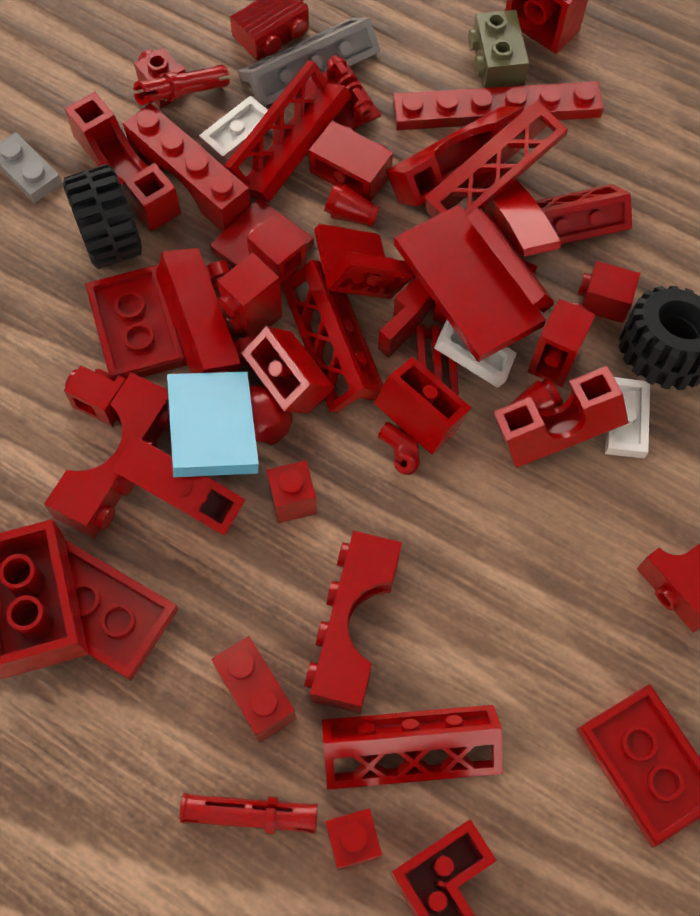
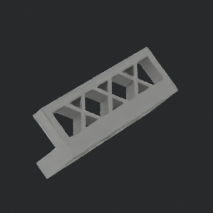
(349, 40)

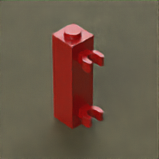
(196, 312)

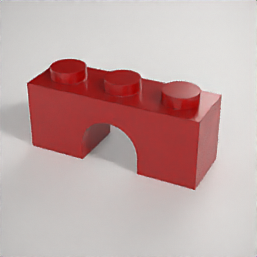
(591, 410)

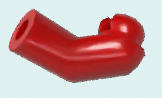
(405, 448)

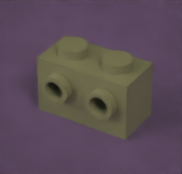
(499, 49)

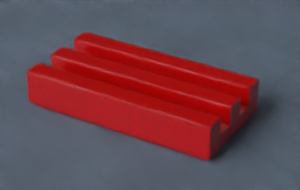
(433, 334)

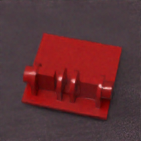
(359, 107)

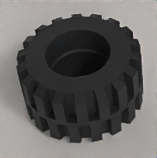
(103, 216)
(664, 337)

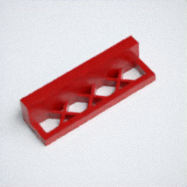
(290, 140)
(491, 160)
(588, 213)
(344, 333)
(412, 738)

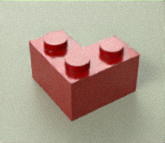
(433, 876)

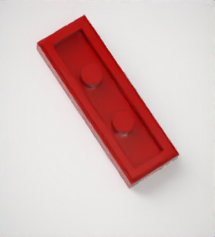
(511, 260)

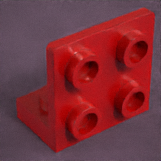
(357, 263)

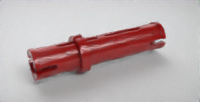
(171, 86)
(250, 813)

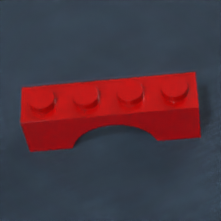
(425, 170)
(144, 186)
(213, 187)
(89, 496)
(341, 672)

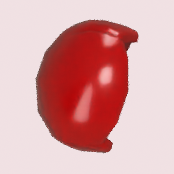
(269, 419)

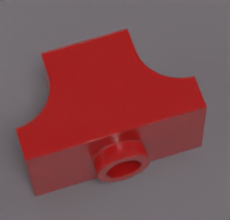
(676, 582)

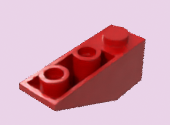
(194, 496)

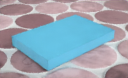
(211, 424)

